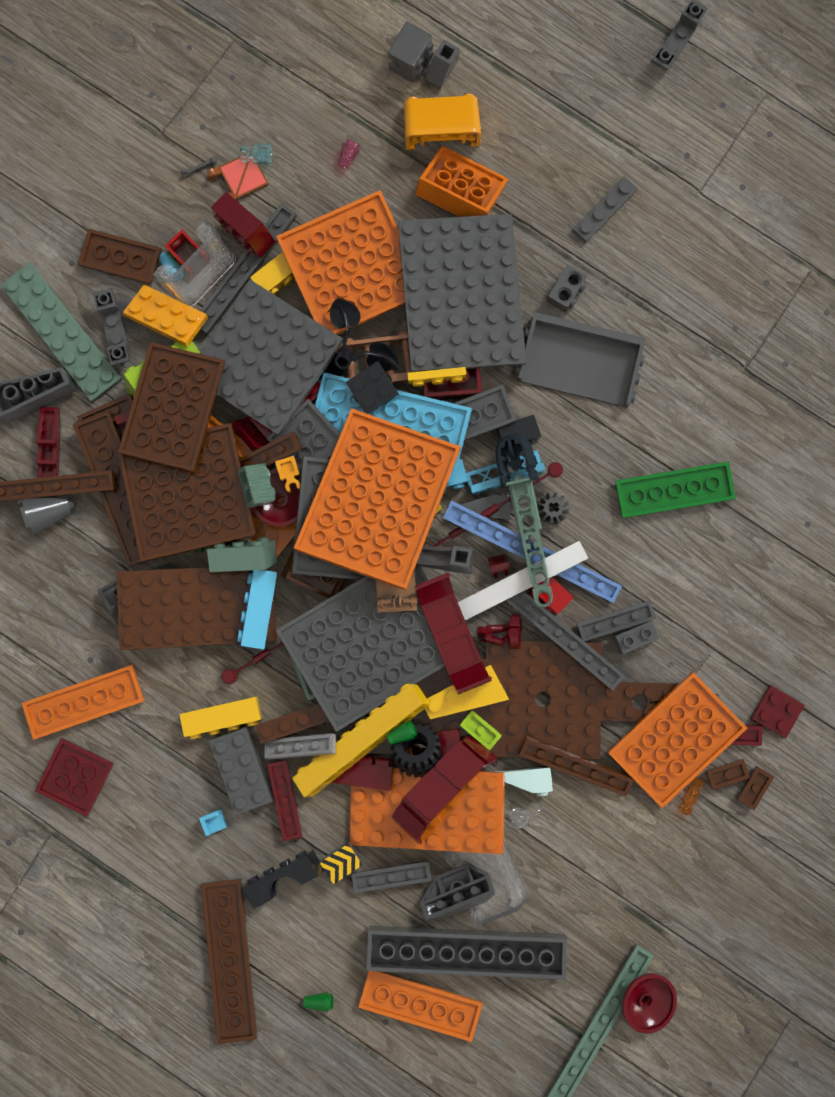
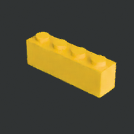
(274, 275)
(221, 716)

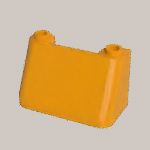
(441, 120)

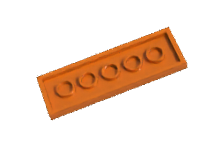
(83, 702)
(421, 1004)

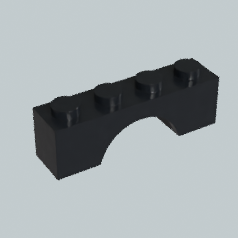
(263, 888)

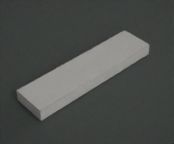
(300, 746)

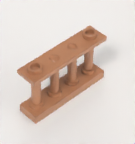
(397, 378)

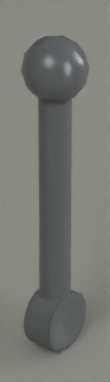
(185, 173)

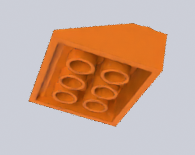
(460, 184)

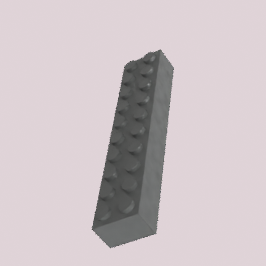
(466, 952)

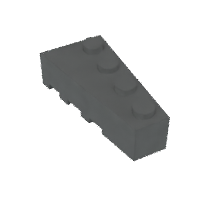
(30, 393)

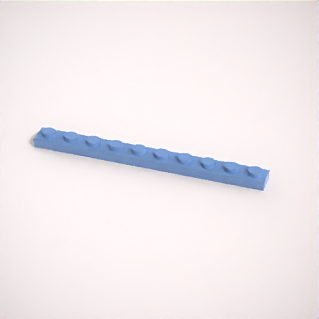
(513, 542)

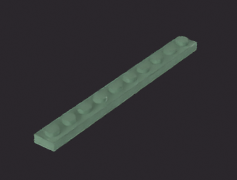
(600, 1024)

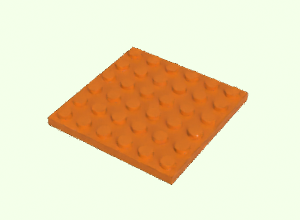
(348, 257)

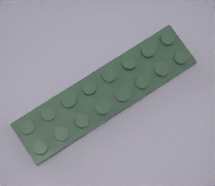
(61, 332)

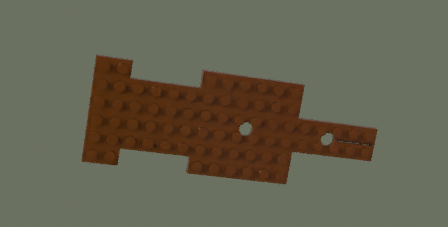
(574, 708)

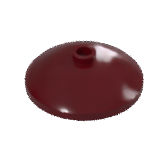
(278, 513)
(656, 1008)

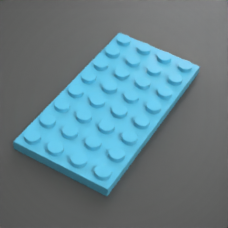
(412, 411)

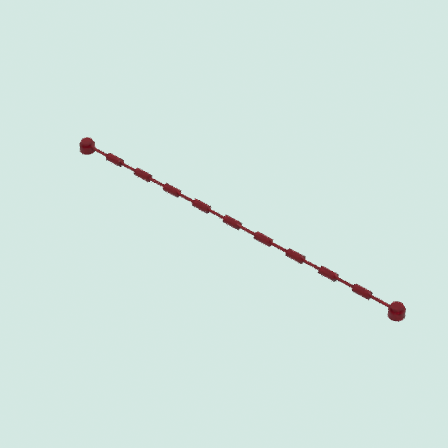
(554, 471)

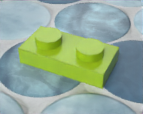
(480, 730)

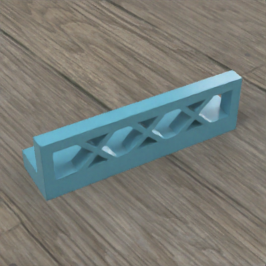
(494, 483)

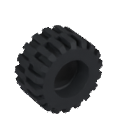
(417, 763)

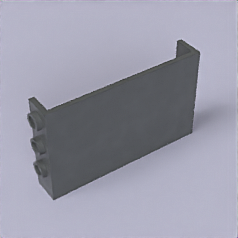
(581, 360)

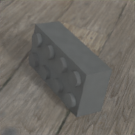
(242, 770)

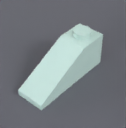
(534, 780)

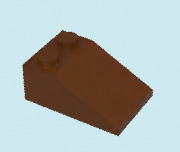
(322, 585)

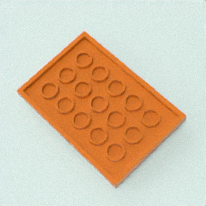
(677, 739)

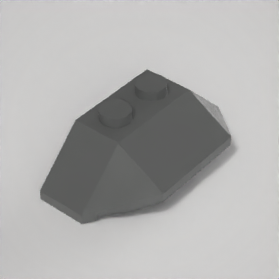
(457, 892)

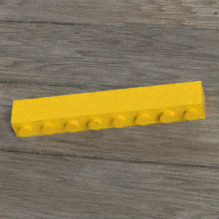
(361, 740)

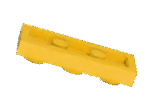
(437, 376)

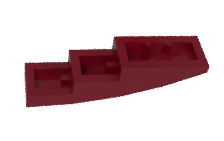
(48, 442)

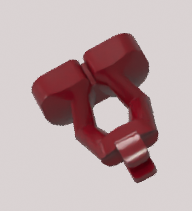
(513, 635)

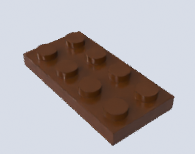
(119, 256)

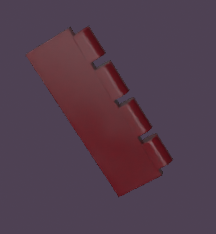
(368, 775)

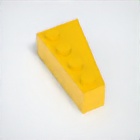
(449, 702)

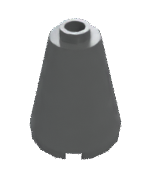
(44, 511)

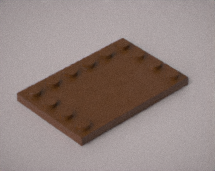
(172, 407)

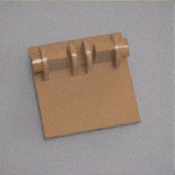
(396, 599)

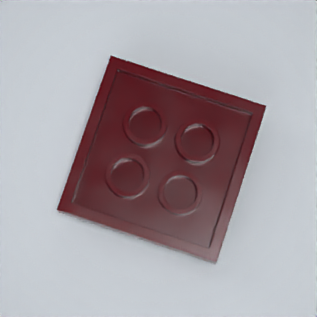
(74, 777)

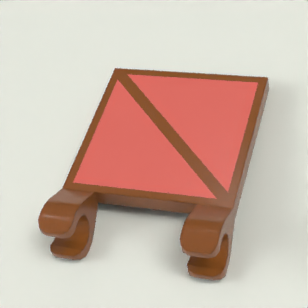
(240, 177)

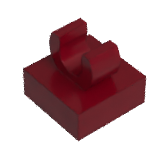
(499, 563)

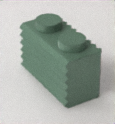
(256, 485)

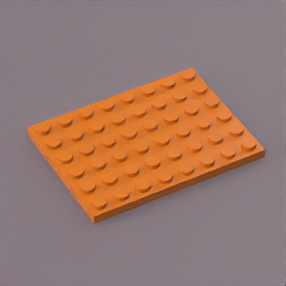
(377, 499)

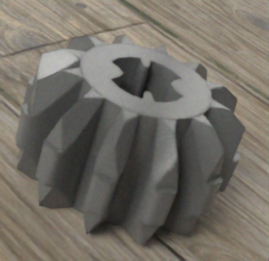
(553, 501)

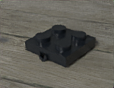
(372, 388)

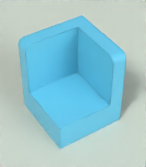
(213, 822)

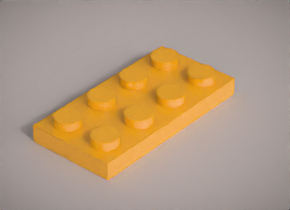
(165, 315)

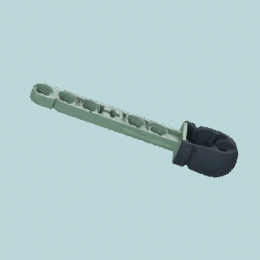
(523, 487)

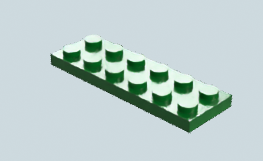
(675, 490)

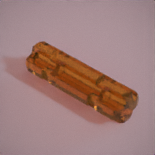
(692, 796)

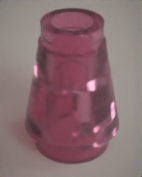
(348, 153)

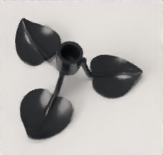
(348, 315)

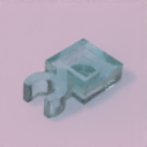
(259, 153)

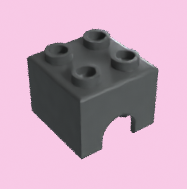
(410, 52)

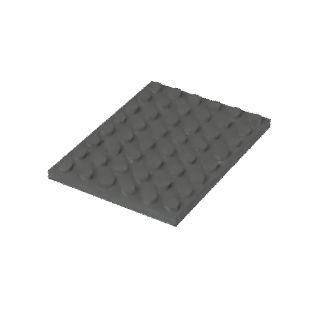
(461, 292)
(359, 654)

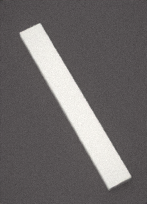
(520, 581)

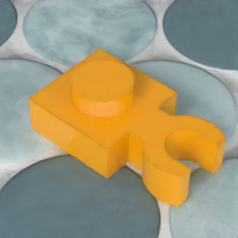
(288, 471)

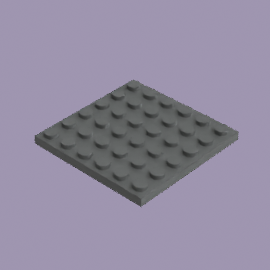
(269, 356)

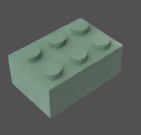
(242, 555)

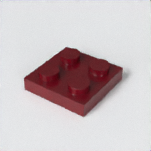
(777, 711)

